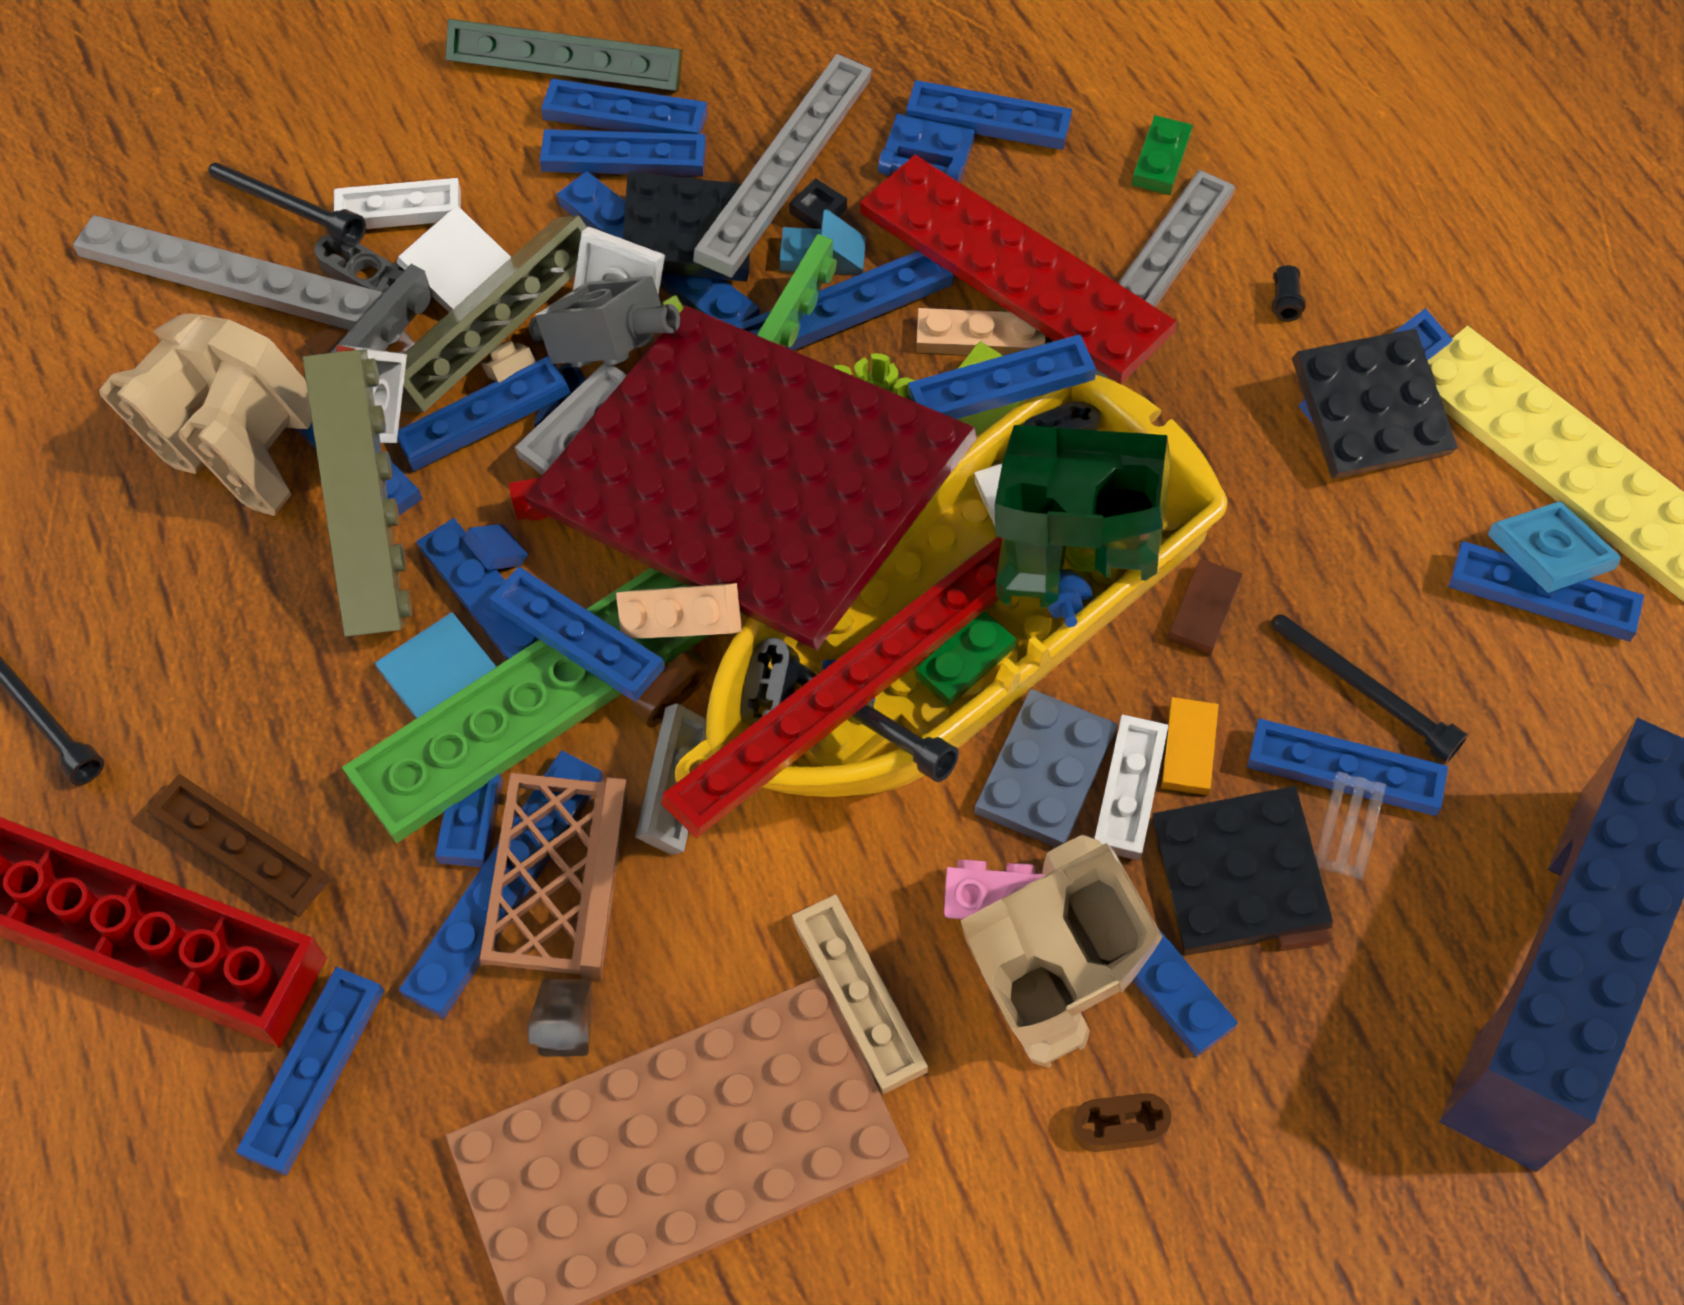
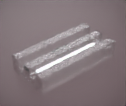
(1360, 785)

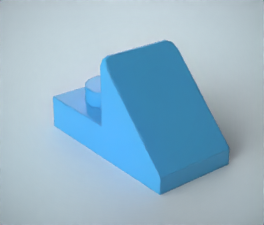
(847, 245)

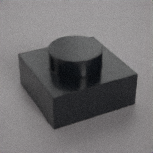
(813, 200)

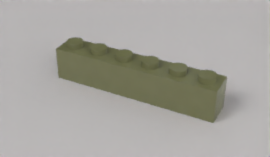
(491, 313)
(356, 491)

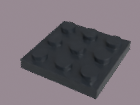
(674, 216)
(1374, 403)
(1241, 870)

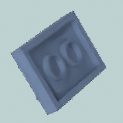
(1046, 769)

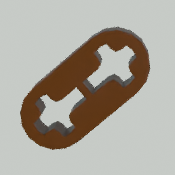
(671, 687)
(1121, 1109)

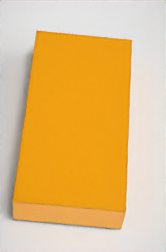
(1189, 746)

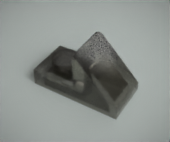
(562, 1017)

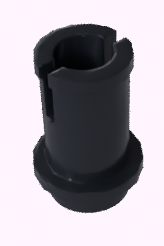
(1288, 300)

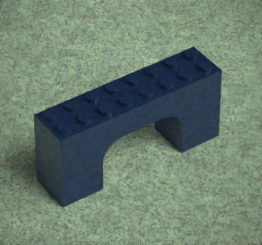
(1561, 1030)

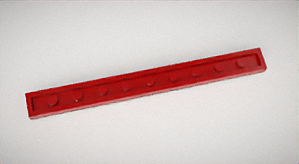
(834, 694)

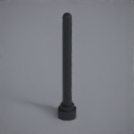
(342, 225)
(1441, 738)
(933, 756)
(77, 760)

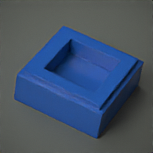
(495, 546)

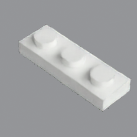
(400, 202)
(1131, 786)

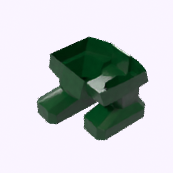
(1078, 493)

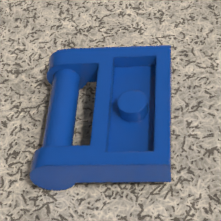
(935, 142)

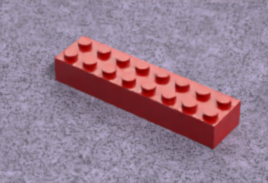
(153, 935)

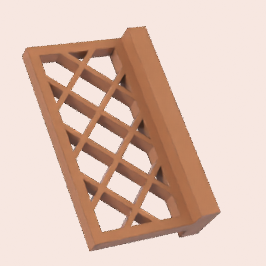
(598, 880)

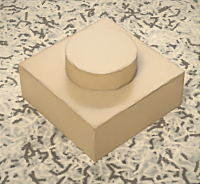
(507, 360)

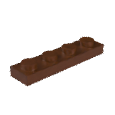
(239, 845)

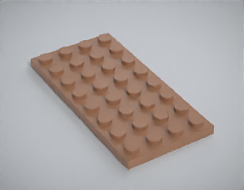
(675, 1150)

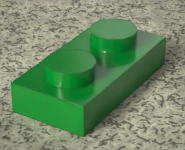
(1162, 155)
(965, 658)

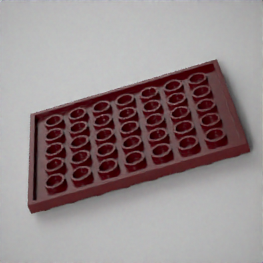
(753, 473)

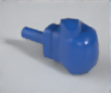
(1072, 593)

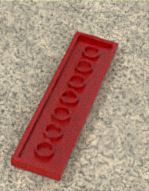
(1018, 267)

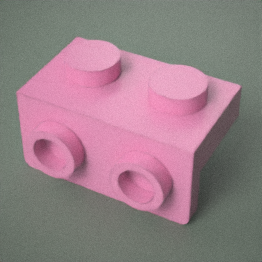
(974, 888)

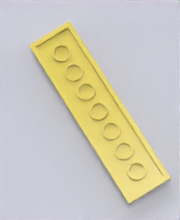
(1564, 454)

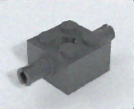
(603, 321)

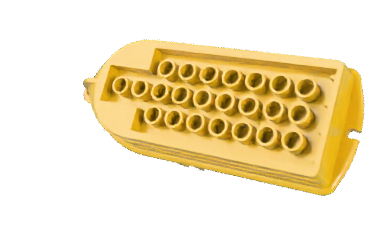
(942, 538)

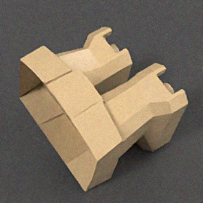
(248, 404)
(1062, 946)

